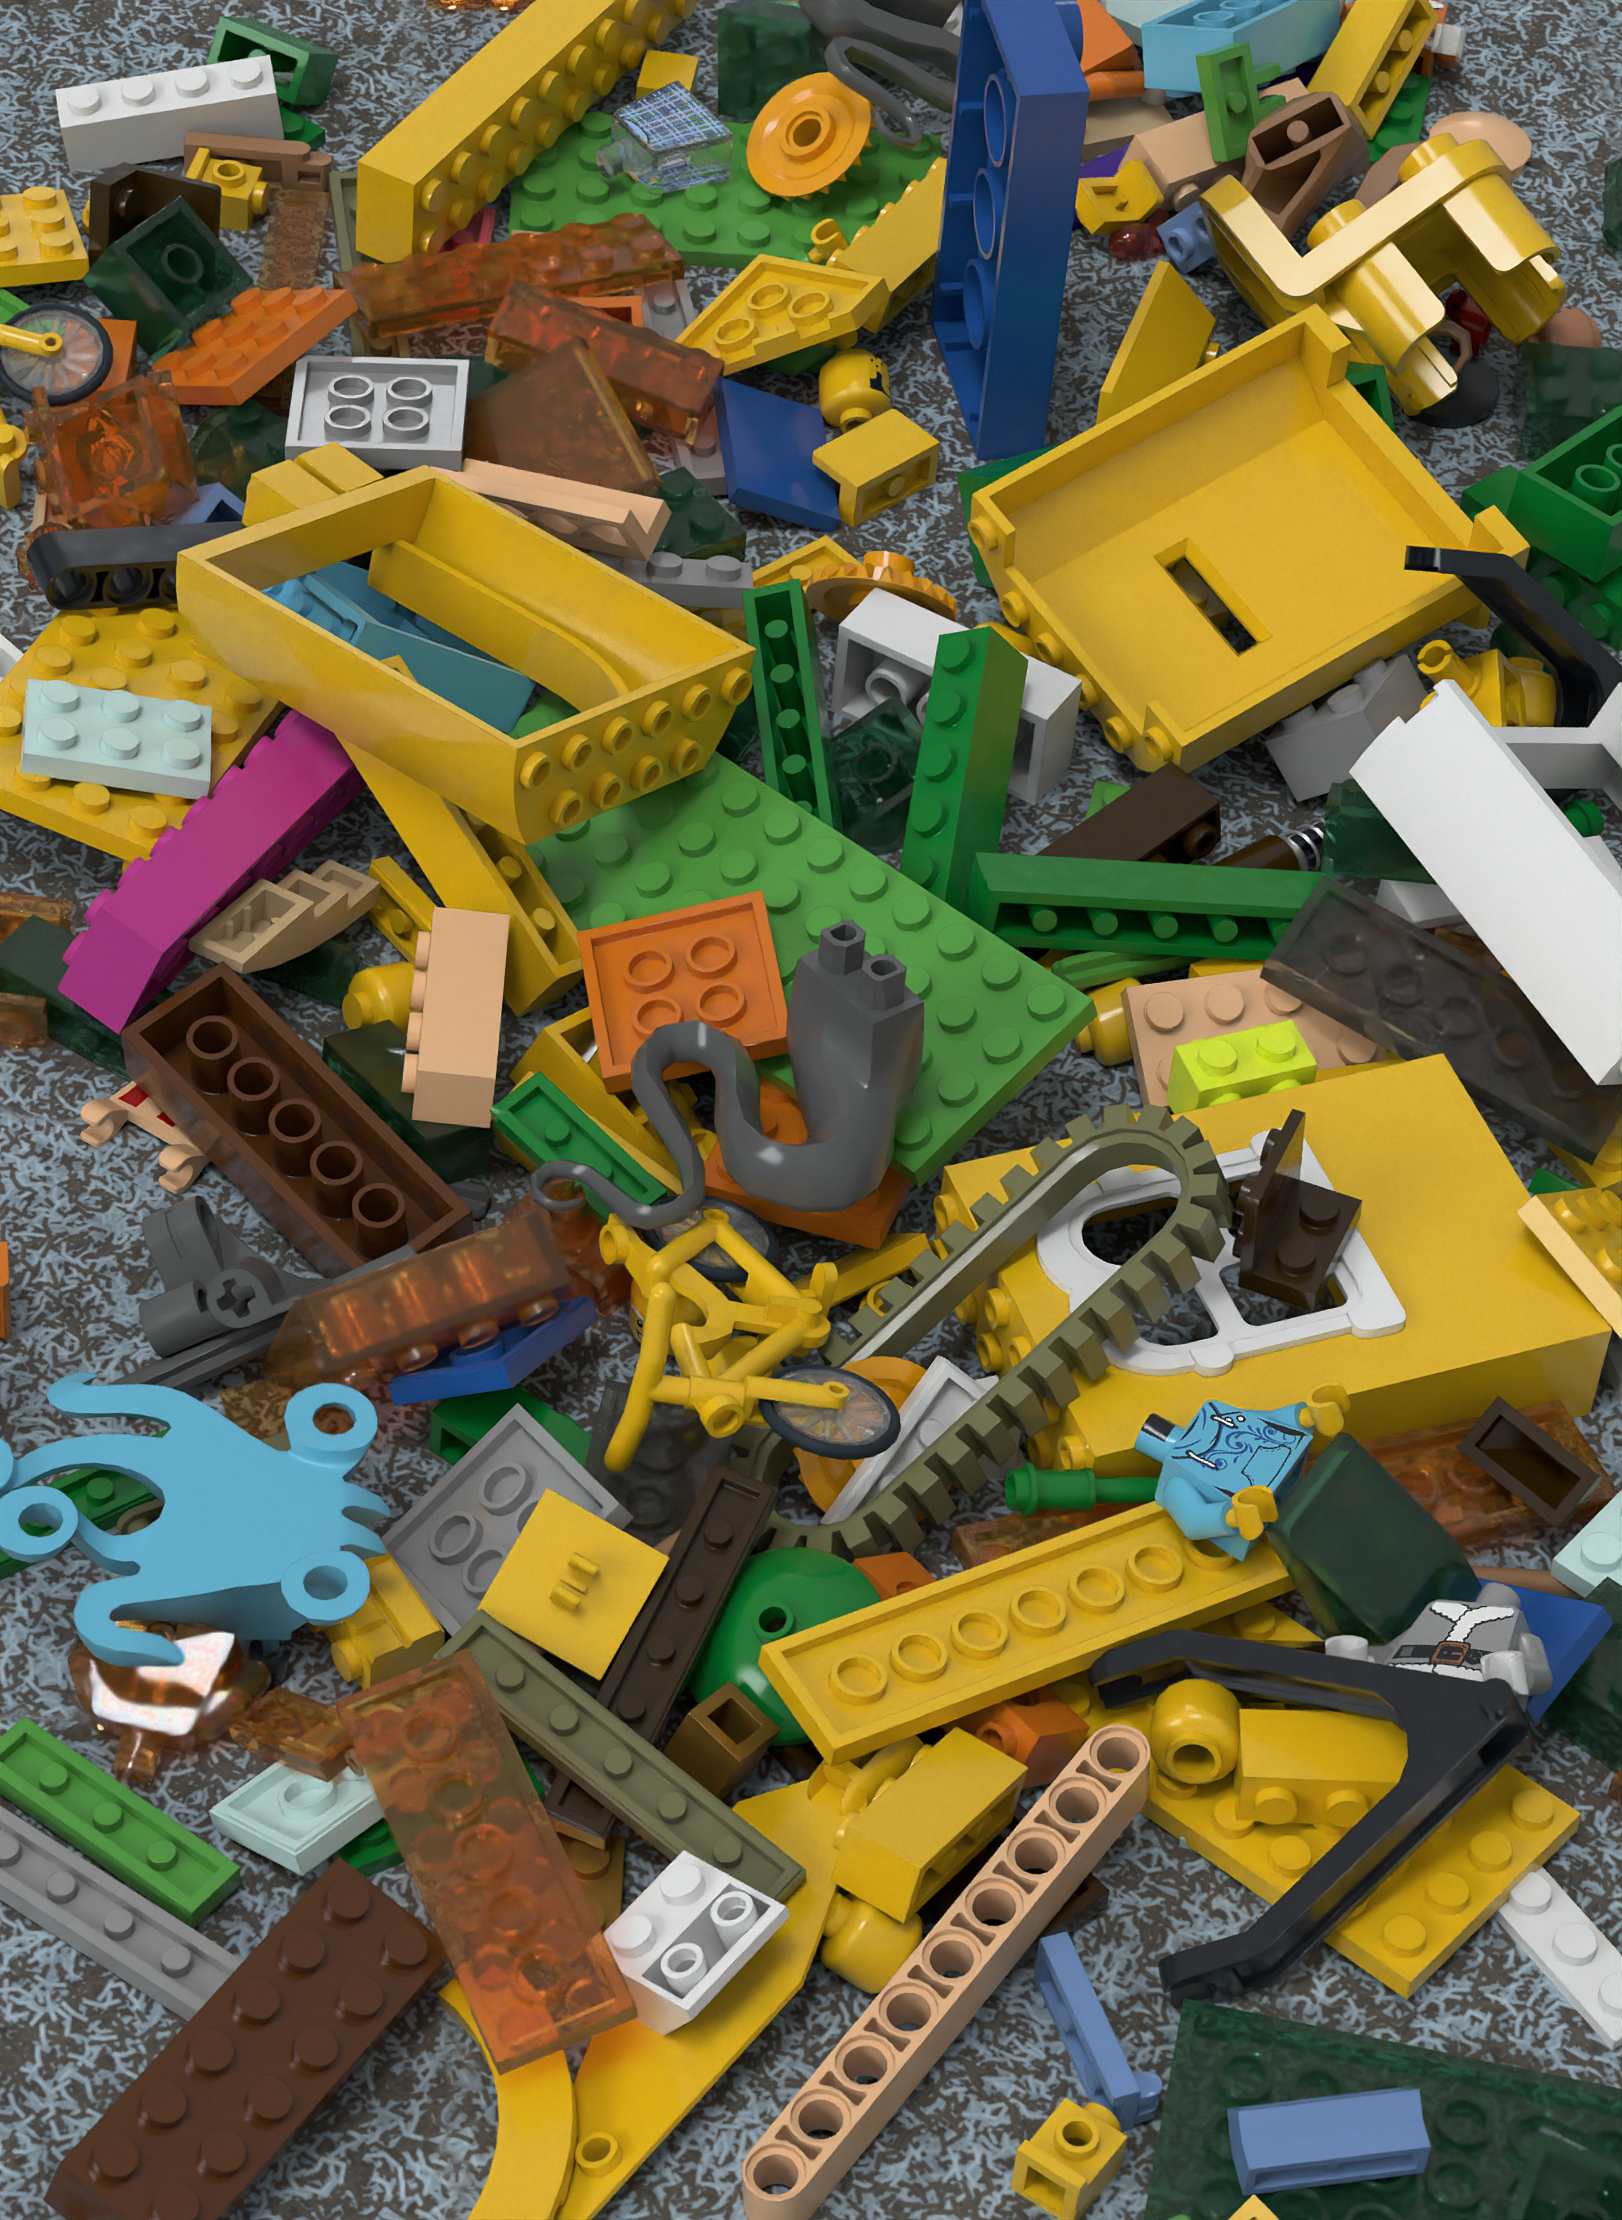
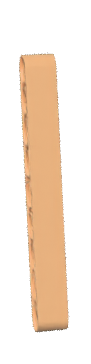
(941, 2003)

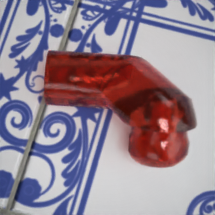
(1139, 240)

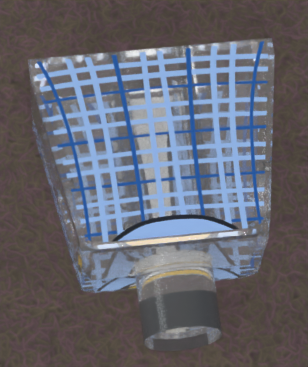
(667, 142)

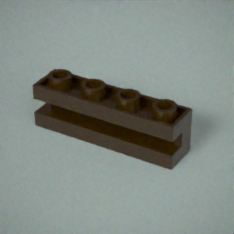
(1154, 821)

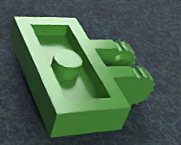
(1232, 96)

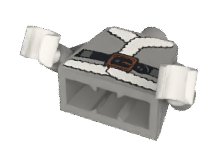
(1465, 1642)

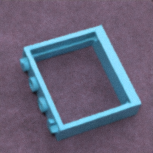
(382, 628)

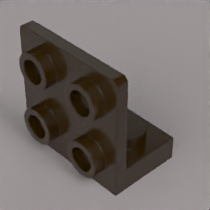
(134, 193)
(1290, 1226)

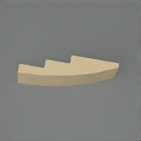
(286, 919)

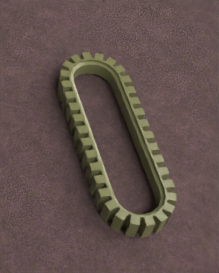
(1044, 1370)

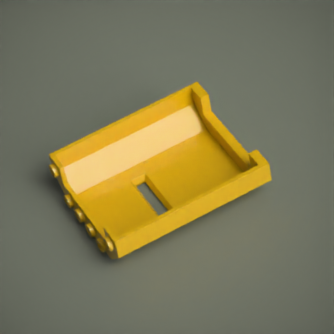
(1282, 505)

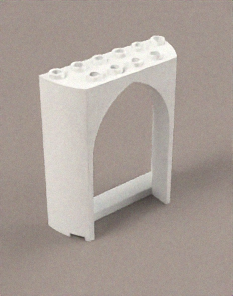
(1510, 858)

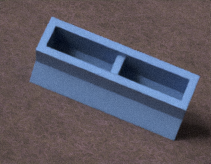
(1328, 2140)

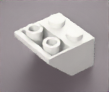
(688, 1939)

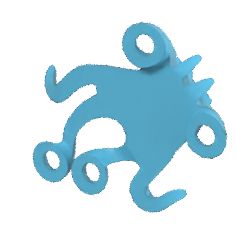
(243, 1531)

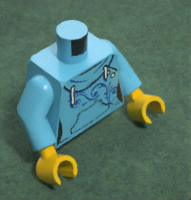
(1237, 1465)

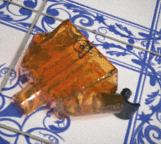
(175, 1704)

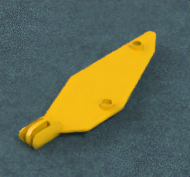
(644, 2083)

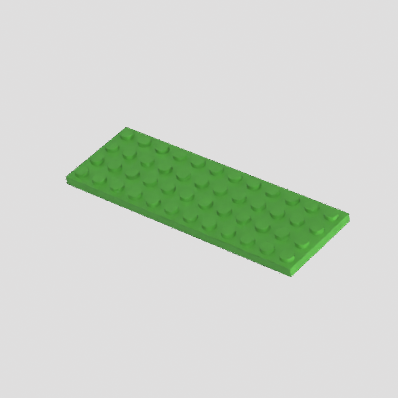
(725, 834)

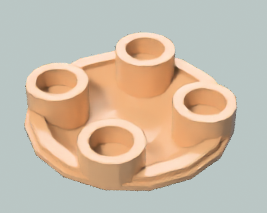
(1502, 135)

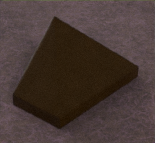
(1529, 1463)

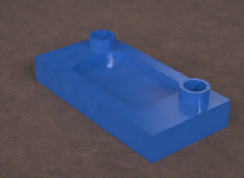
(1009, 215)

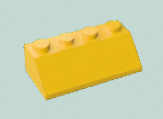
(1163, 343)

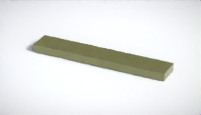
(618, 1763)

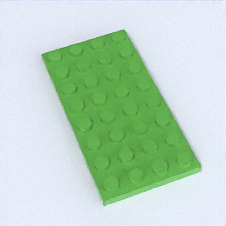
(714, 222)

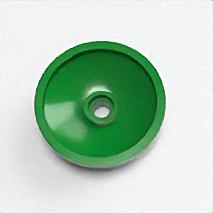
(782, 1583)

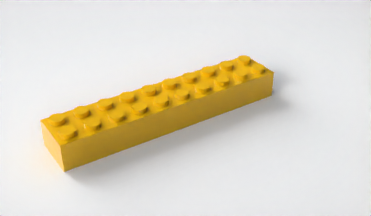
(499, 117)

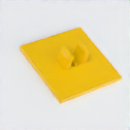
(573, 1584)

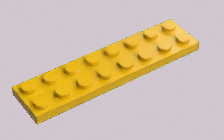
(1007, 1628)

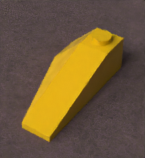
(570, 1060)

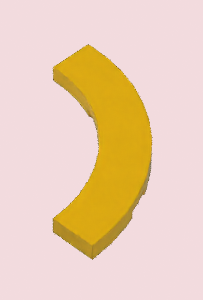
(534, 2130)

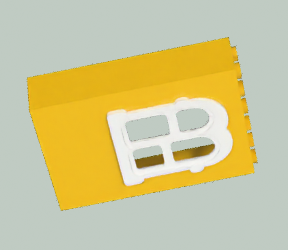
(1434, 1291)

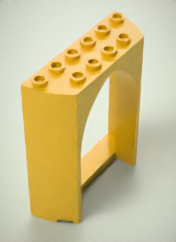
(635, 665)

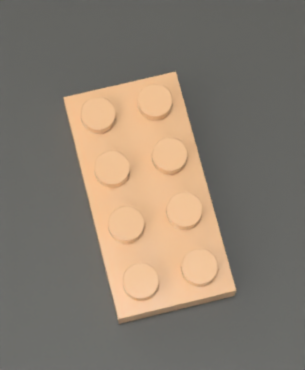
(1222, 1004)

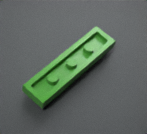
(113, 1825)

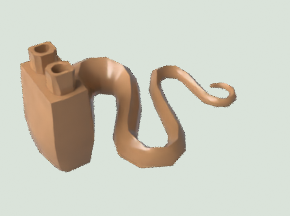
(1309, 150)

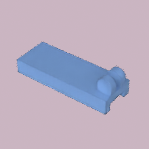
(1090, 2036)

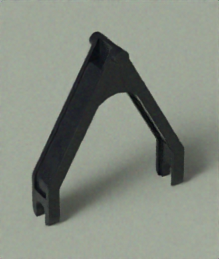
(1579, 665)
(1455, 1743)

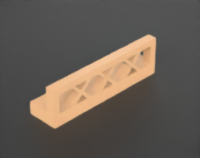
(569, 509)

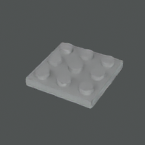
(381, 409)
(474, 1514)

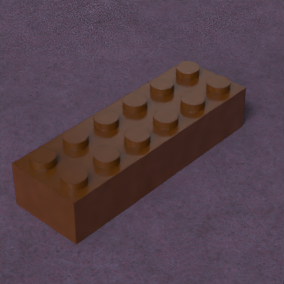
(287, 1128)
(255, 2060)

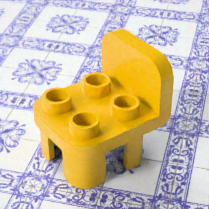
(1387, 264)

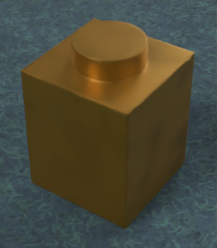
(721, 1740)

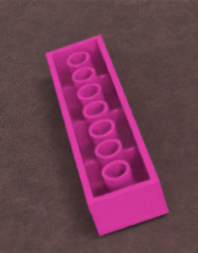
(194, 873)

